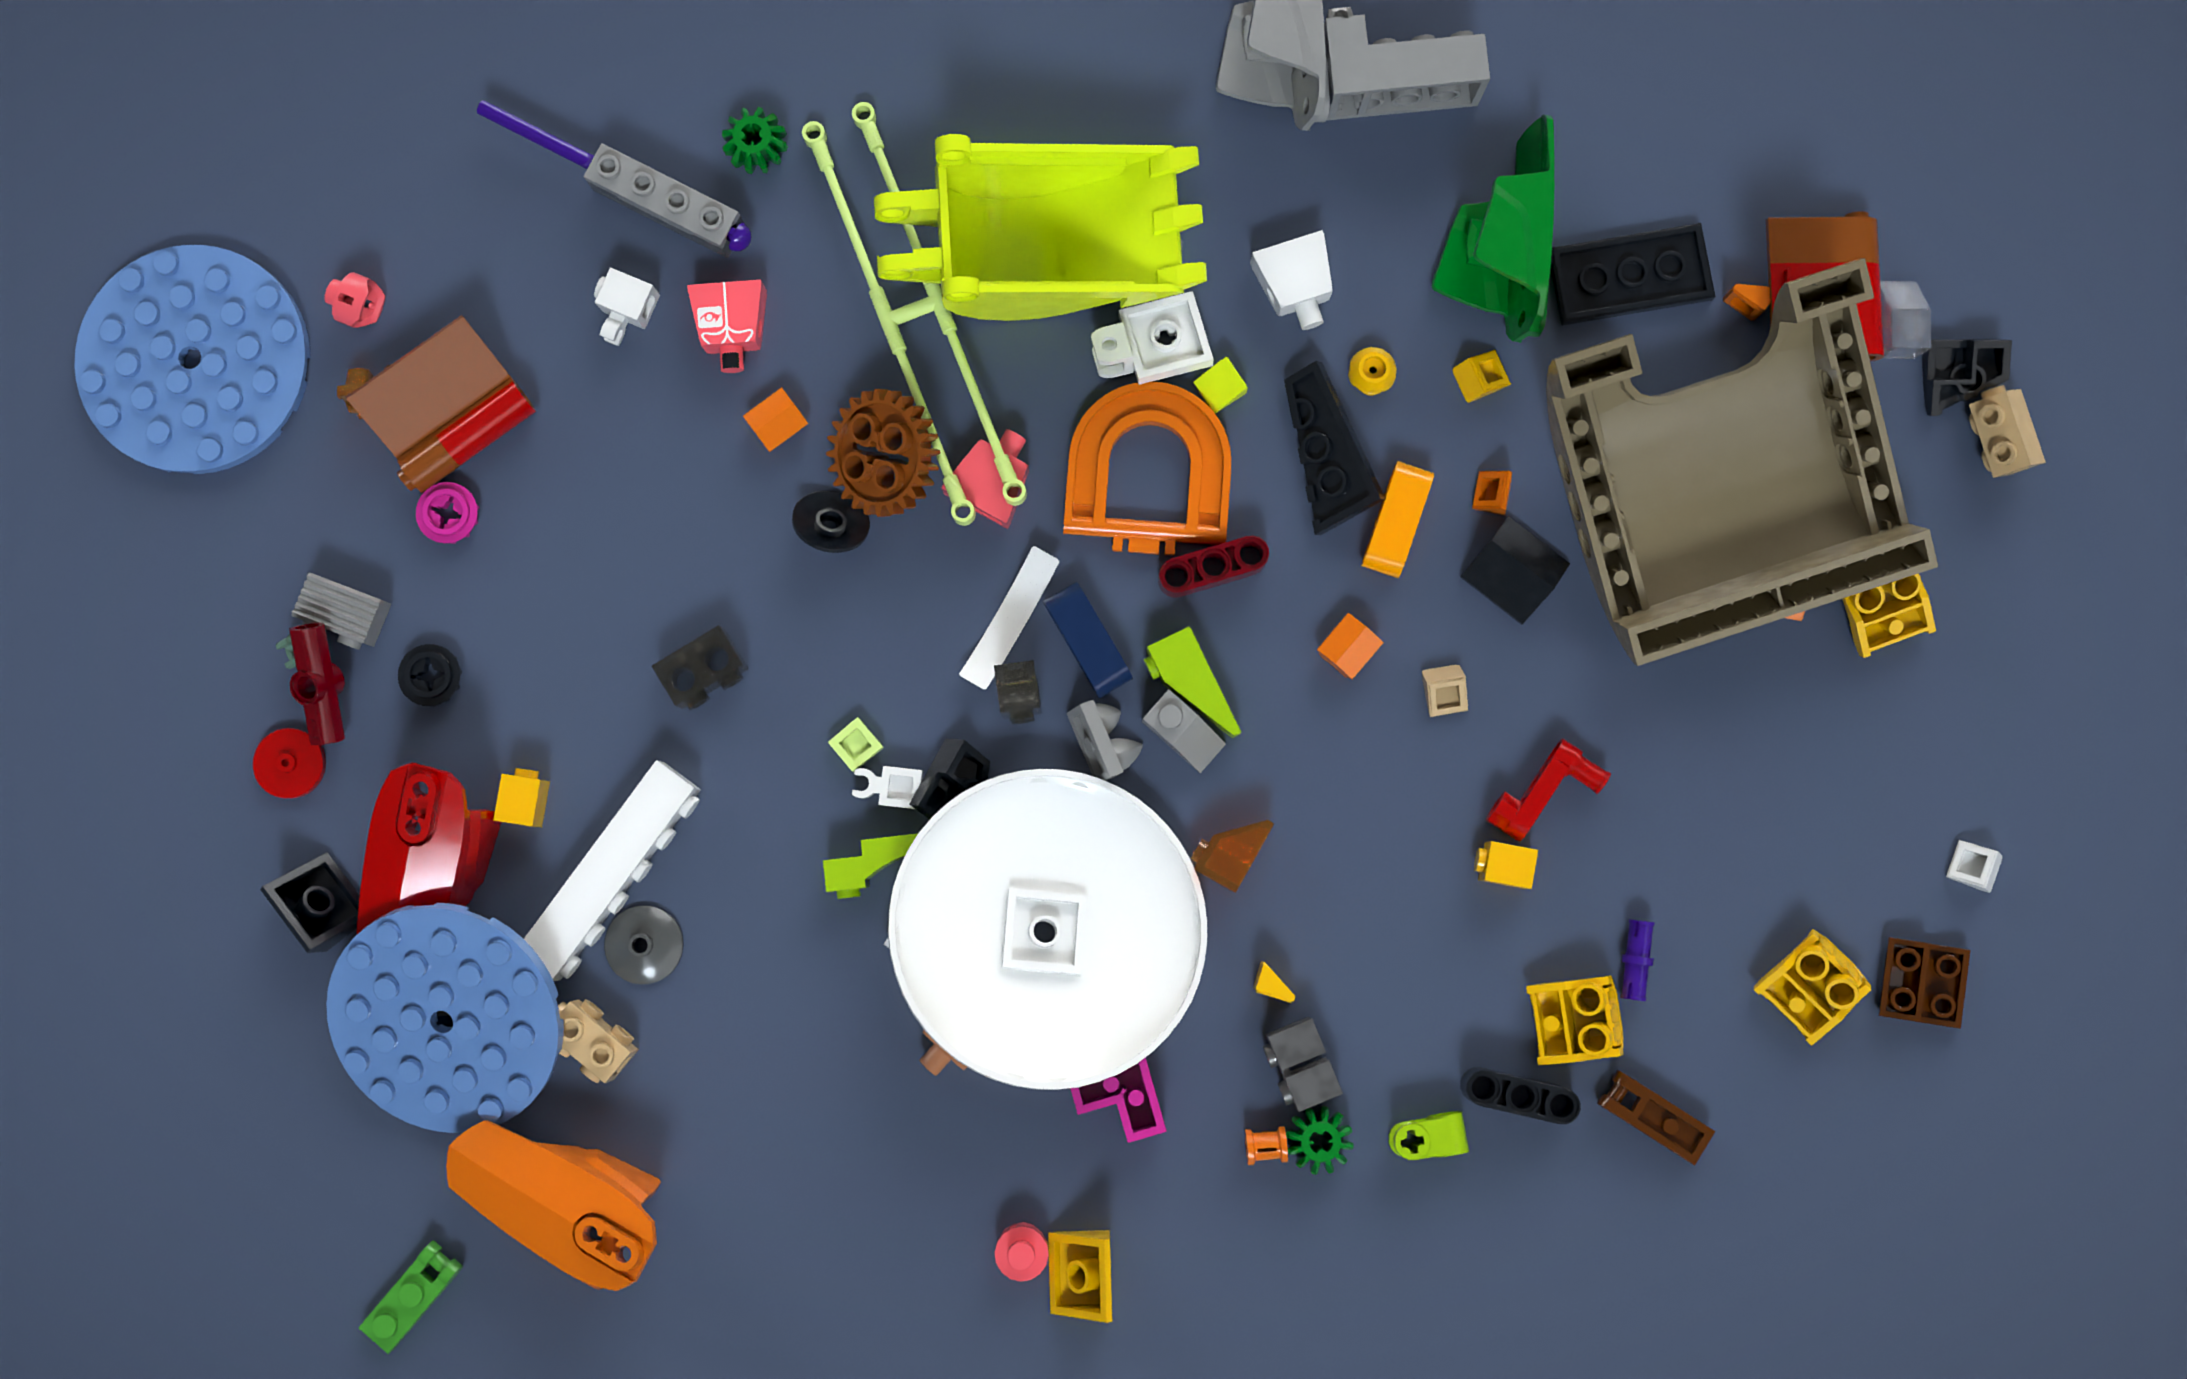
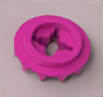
(439, 497)

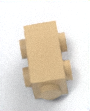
(2005, 432)
(594, 1042)

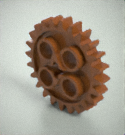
(889, 419)

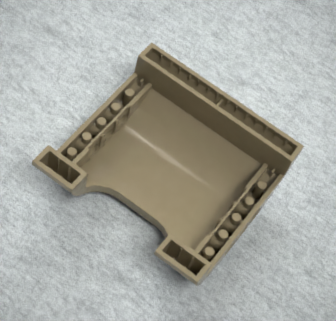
(1739, 488)

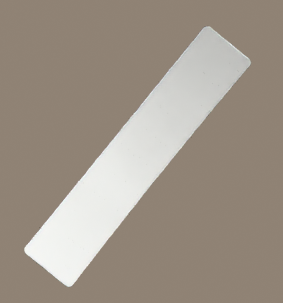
(1010, 617)

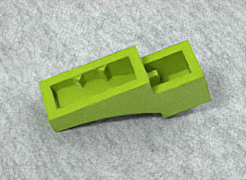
(851, 874)

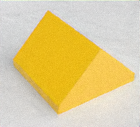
(1080, 1274)

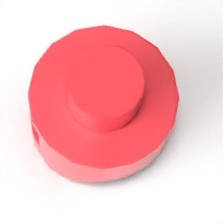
(350, 297)
(1021, 1252)

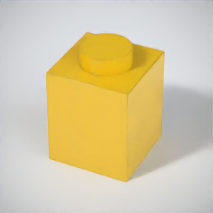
(522, 798)
(1506, 864)

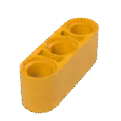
(1397, 519)

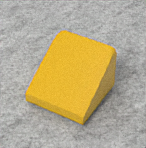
(1481, 376)
(1271, 985)

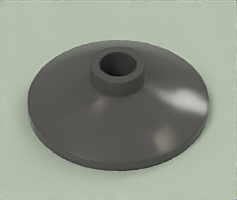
(663, 942)

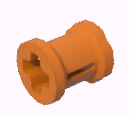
(1266, 1145)

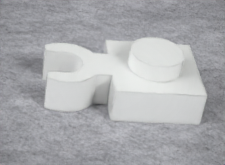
(895, 786)

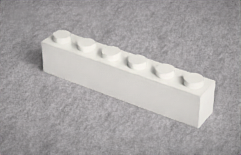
(610, 868)

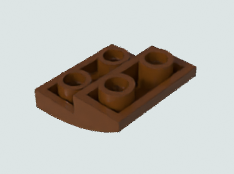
(1924, 982)

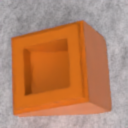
(1748, 299)

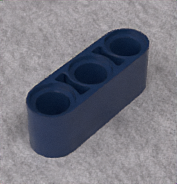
(1088, 639)

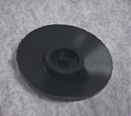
(829, 522)

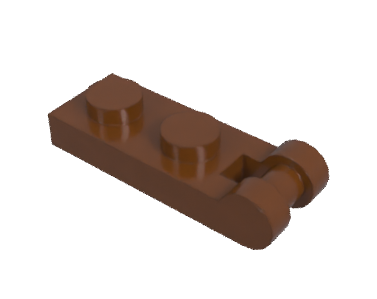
(1657, 1118)

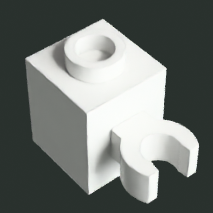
(625, 302)

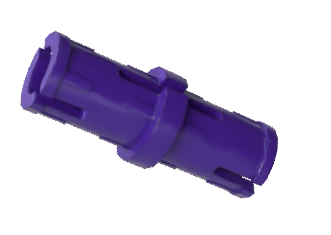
(1637, 960)

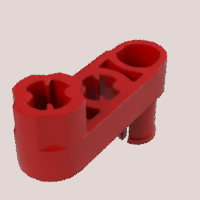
(1518, 816)

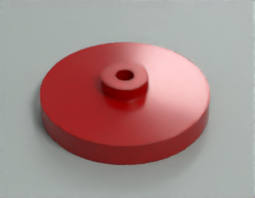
(288, 763)

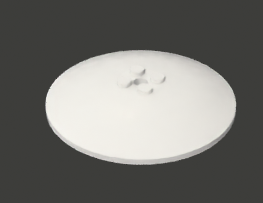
(1121, 916)

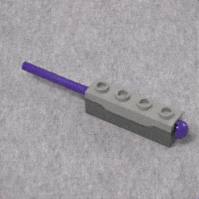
(641, 188)

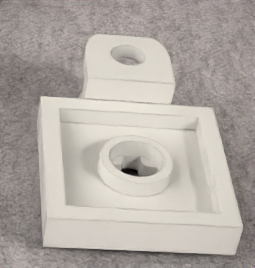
(1133, 343)

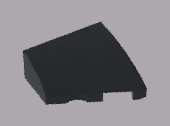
(1961, 369)
(951, 773)

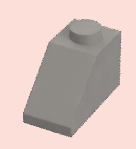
(1183, 731)

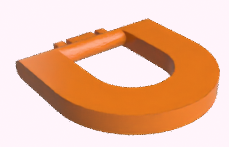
(1209, 474)

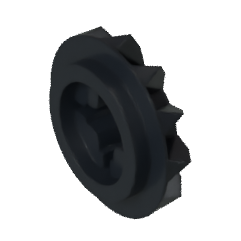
(417, 662)

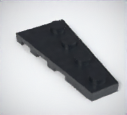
(1333, 459)

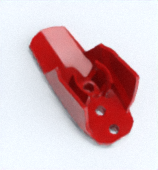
(427, 866)

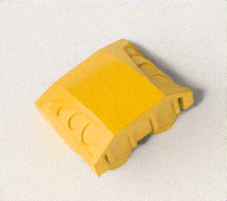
(1889, 614)
(1814, 986)
(1576, 1020)

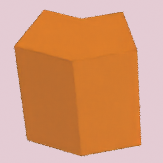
(775, 419)
(1349, 646)

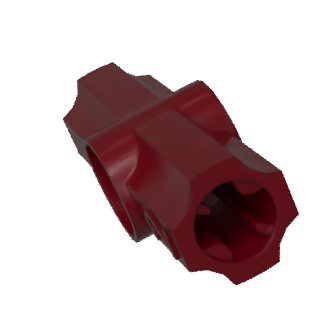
(317, 683)

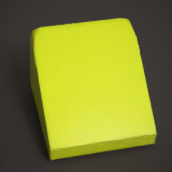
(1221, 385)

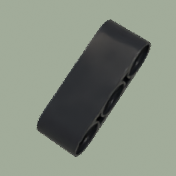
(1535, 1107)

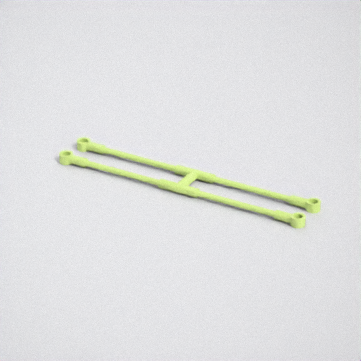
(891, 318)

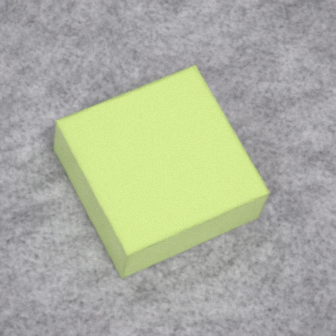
(855, 744)

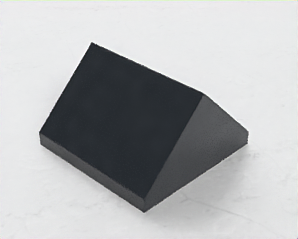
(1515, 570)
(315, 903)

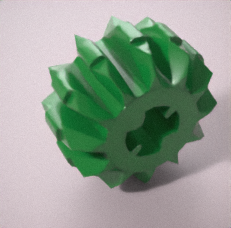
(749, 127)
(1319, 1153)

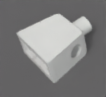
(1296, 277)

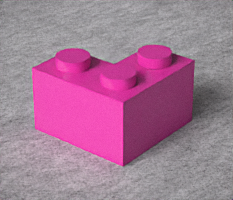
(1134, 1097)

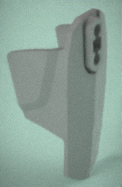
(1278, 58)

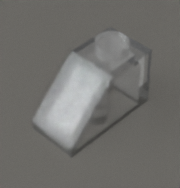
(1905, 320)

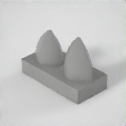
(1103, 755)

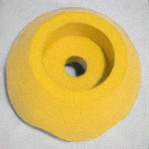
(1369, 382)

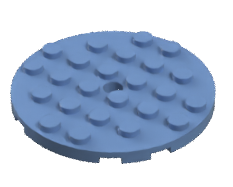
(136, 349)
(453, 962)

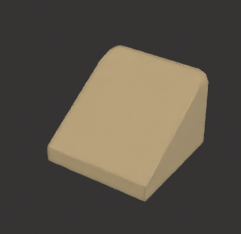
(1445, 690)

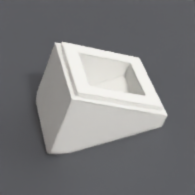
(1974, 866)

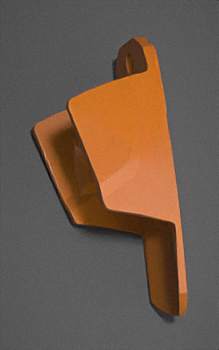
(553, 1199)

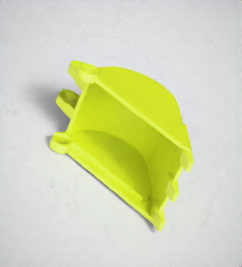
(1047, 227)

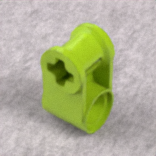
(1436, 1136)

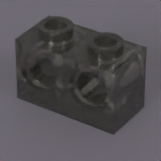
(697, 658)
(1018, 691)

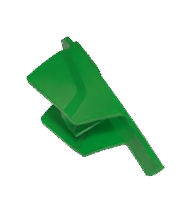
(1503, 247)

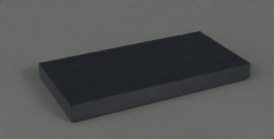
(1631, 274)

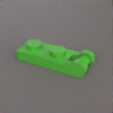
(410, 1298)

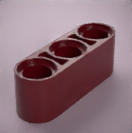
(1227, 553)

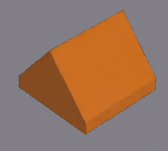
(1492, 491)

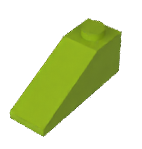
(1187, 674)

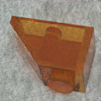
(1230, 854)

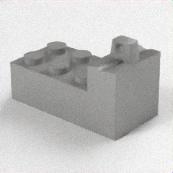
(1400, 75)

